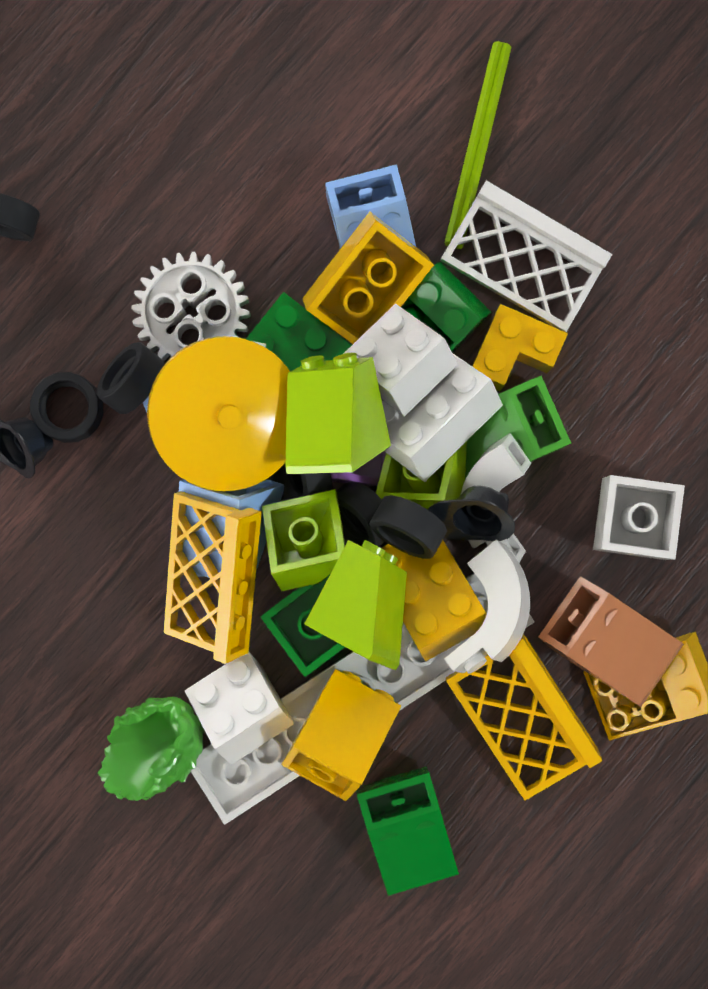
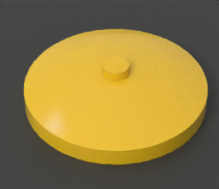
(221, 413)

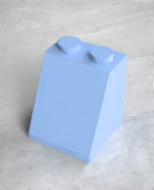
(252, 497)

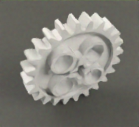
(169, 288)

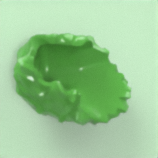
(151, 748)

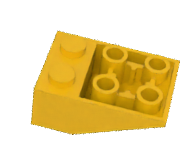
(676, 697)

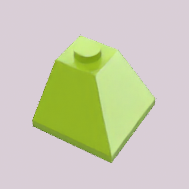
(303, 538)

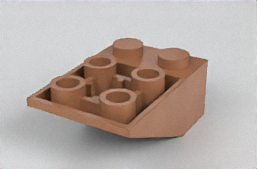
(610, 641)

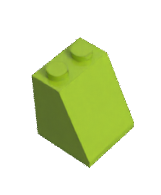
(334, 415)
(363, 604)

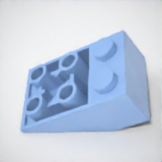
(371, 191)

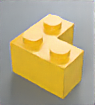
(518, 338)

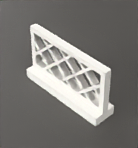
(540, 229)

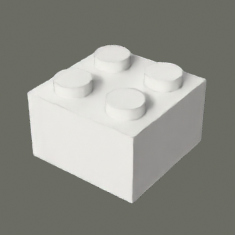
(406, 358)
(638, 517)
(238, 708)

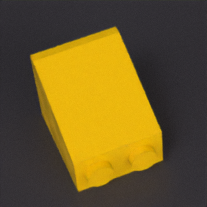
(342, 734)

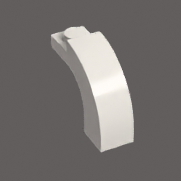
(496, 469)
(506, 612)

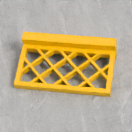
(234, 581)
(555, 708)

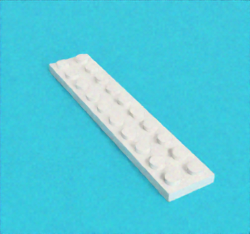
(260, 773)

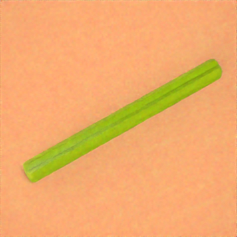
(479, 137)

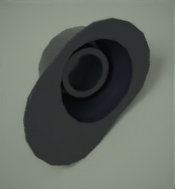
(23, 445)
(476, 515)

